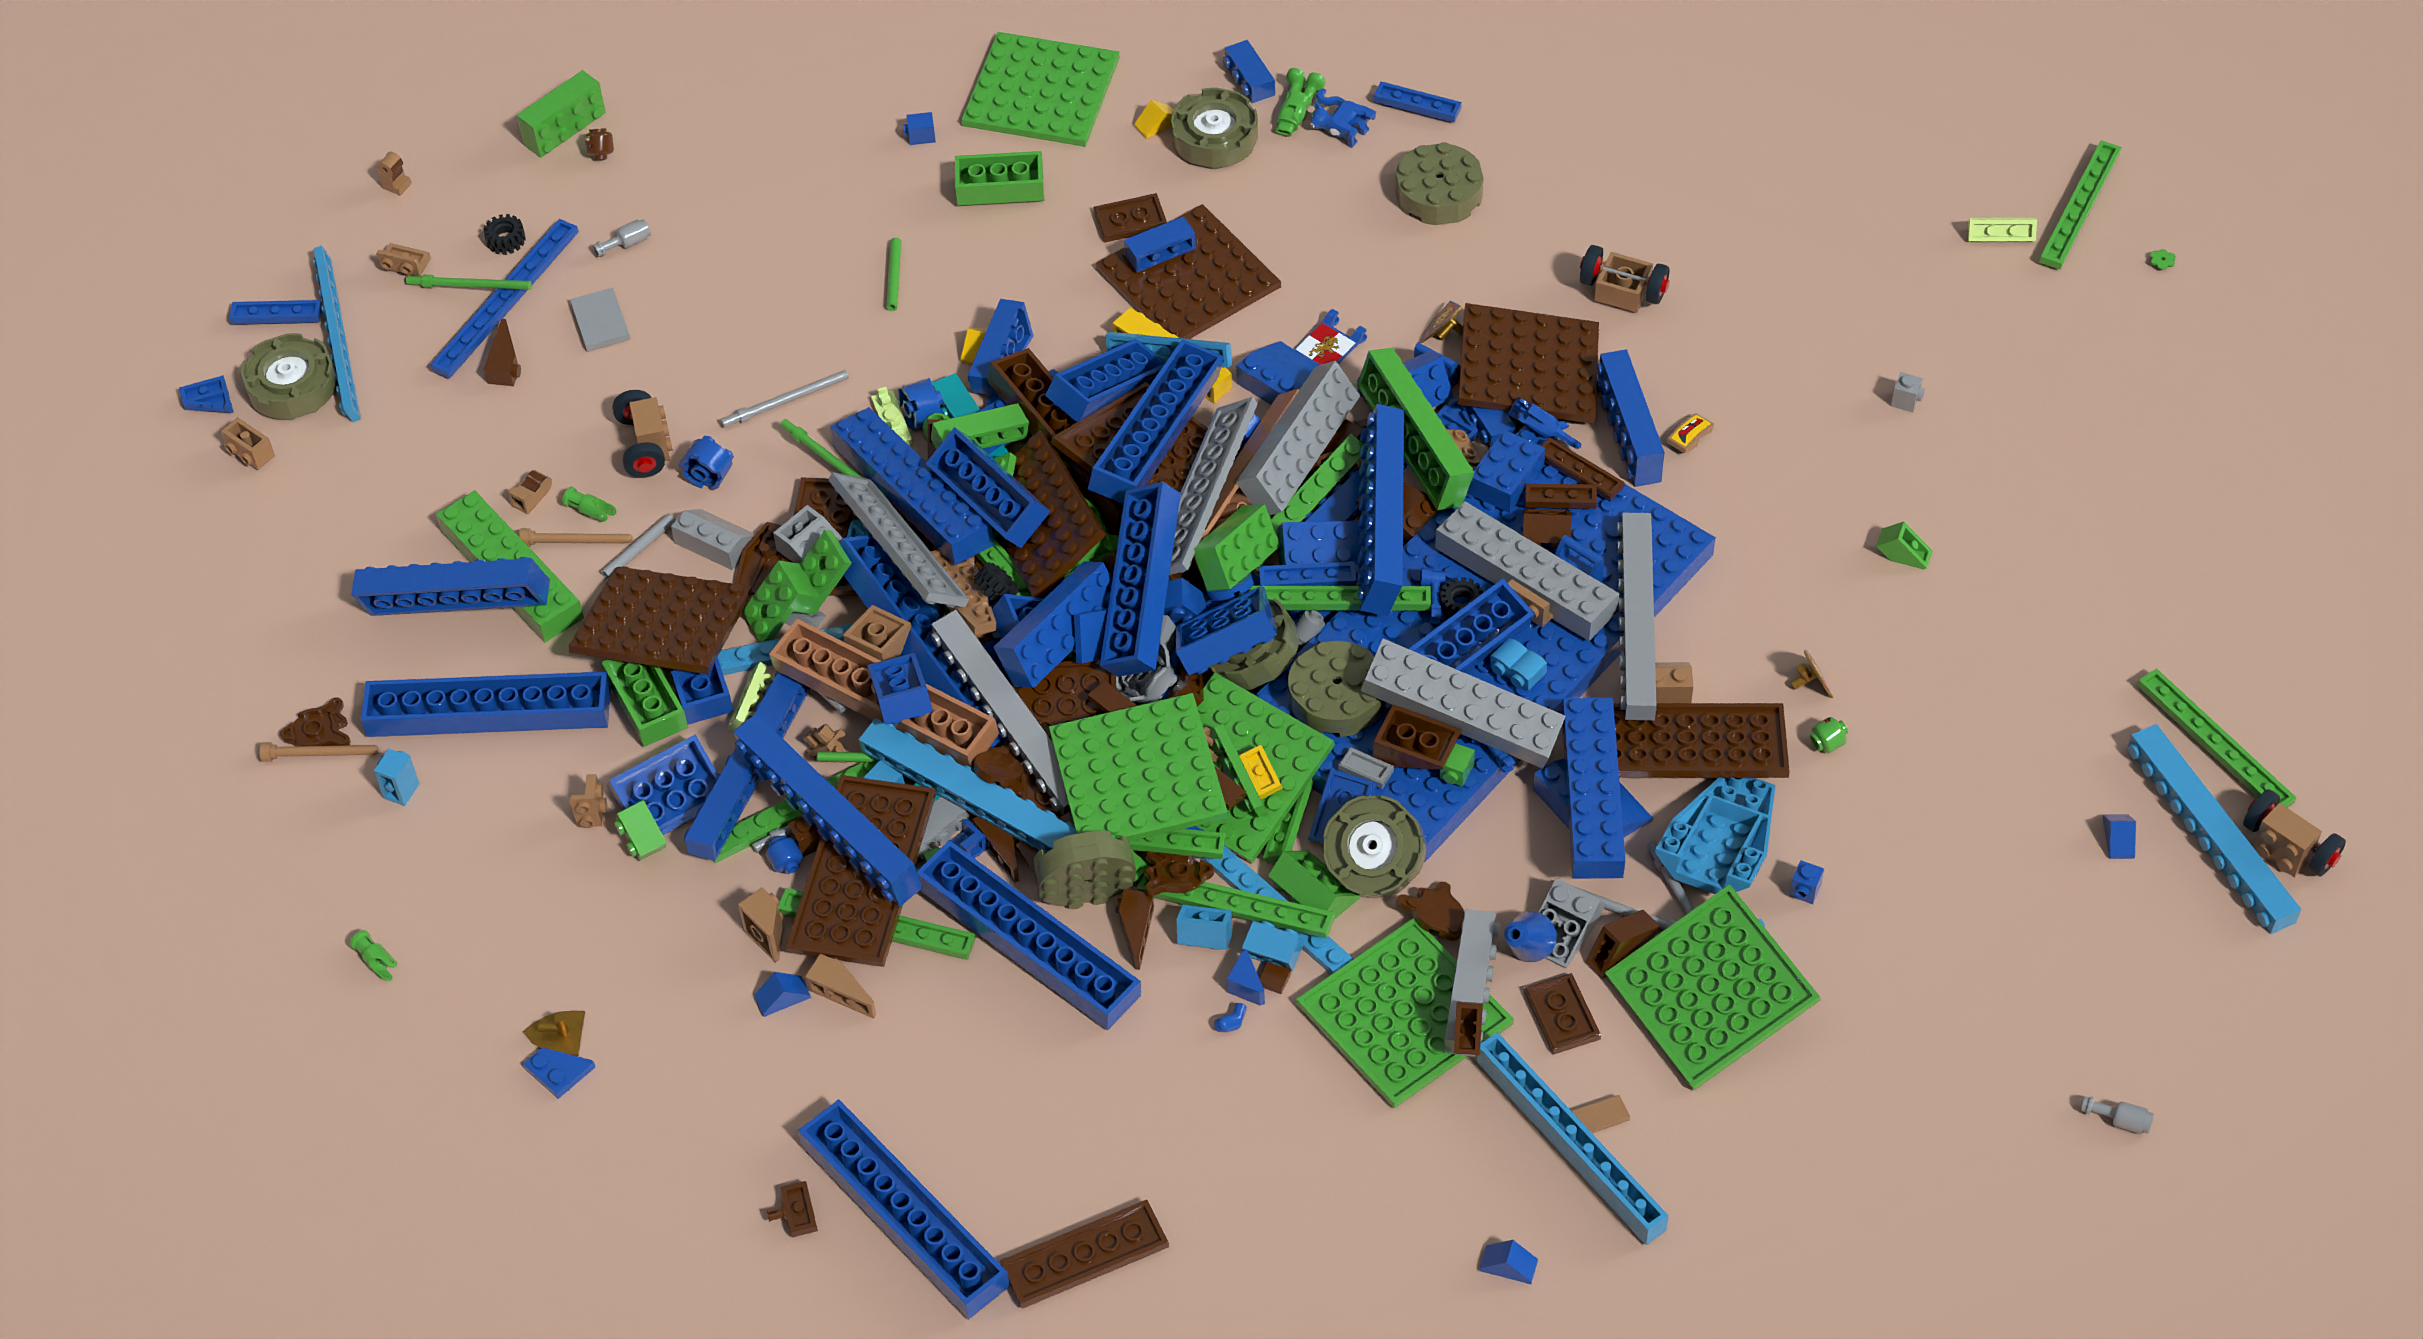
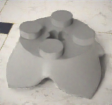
(1150, 685)

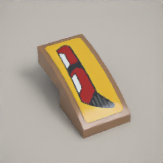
(1689, 432)

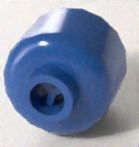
(784, 854)

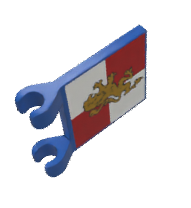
(1328, 343)

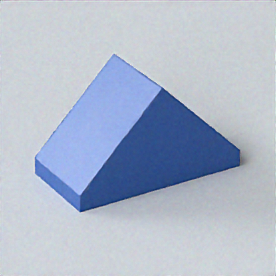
(2120, 835)
(1244, 981)
(781, 992)
(1509, 1261)

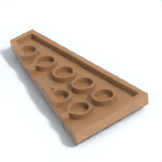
(977, 613)

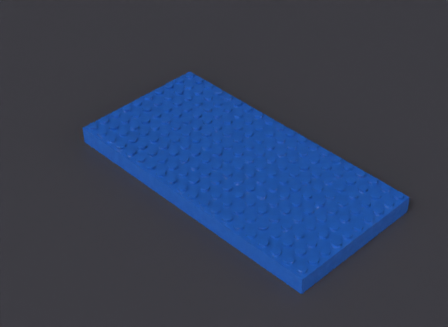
(1571, 660)

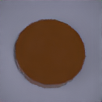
(998, 767)

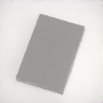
(600, 319)

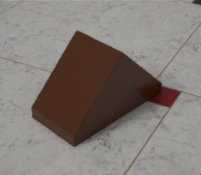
(1468, 1028)

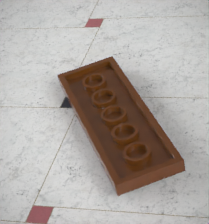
(1084, 1253)

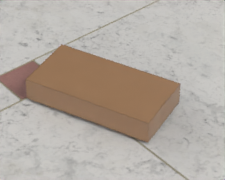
(1603, 1114)

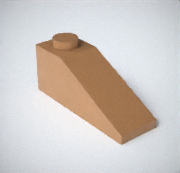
(833, 981)

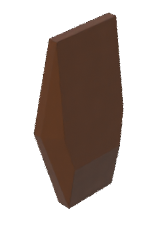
(758, 557)

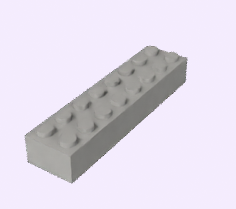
(1298, 438)
(1502, 553)
(1463, 702)

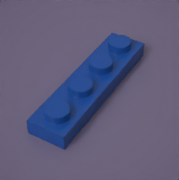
(1417, 101)
(276, 312)
(1309, 574)

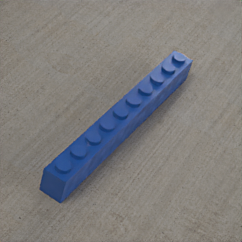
(738, 781)

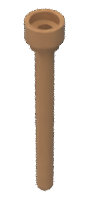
(531, 537)
(269, 751)

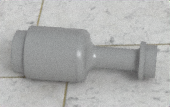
(626, 236)
(2124, 1115)

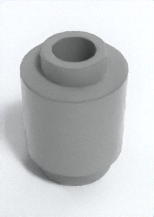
(1309, 626)

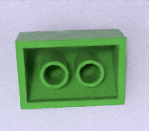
(1311, 882)

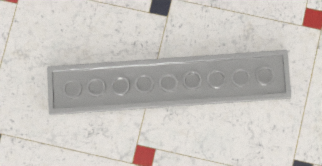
(1208, 477)
(898, 540)

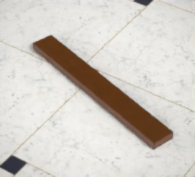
(1110, 699)

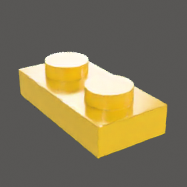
(1260, 771)

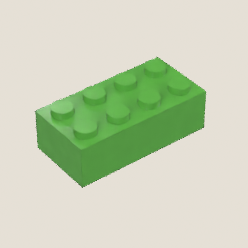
(561, 113)
(999, 178)
(1236, 547)
(646, 700)

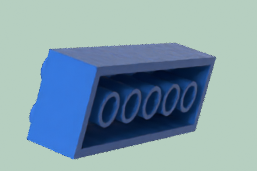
(1103, 379)
(1630, 418)
(988, 487)
(1477, 629)
(1048, 630)

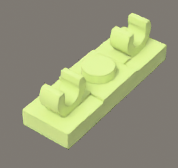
(2002, 229)
(890, 412)
(749, 695)

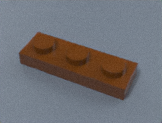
(1560, 496)

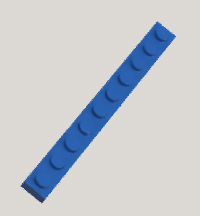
(503, 299)

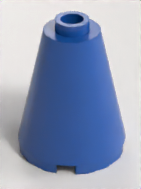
(1530, 936)

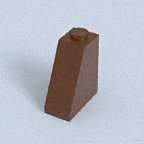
(1620, 940)

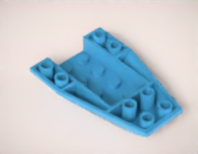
(1720, 835)

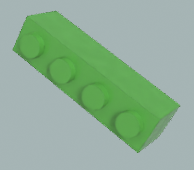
(985, 427)

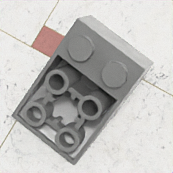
(800, 533)
(1573, 917)

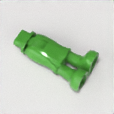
(1297, 102)

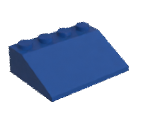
(1273, 371)
(1225, 631)
(669, 783)
(1551, 788)

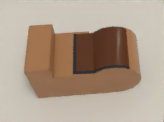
(392, 174)
(530, 491)

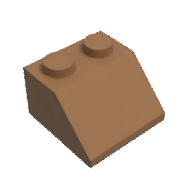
(878, 634)
(1674, 682)
(763, 921)

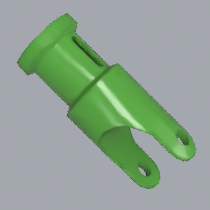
(588, 504)
(373, 954)

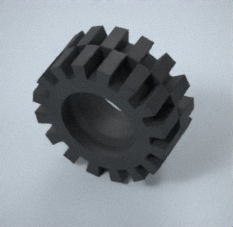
(503, 225)
(995, 582)
(1457, 589)

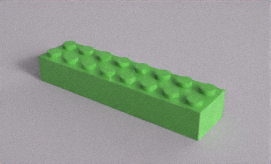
(1427, 443)
(485, 536)

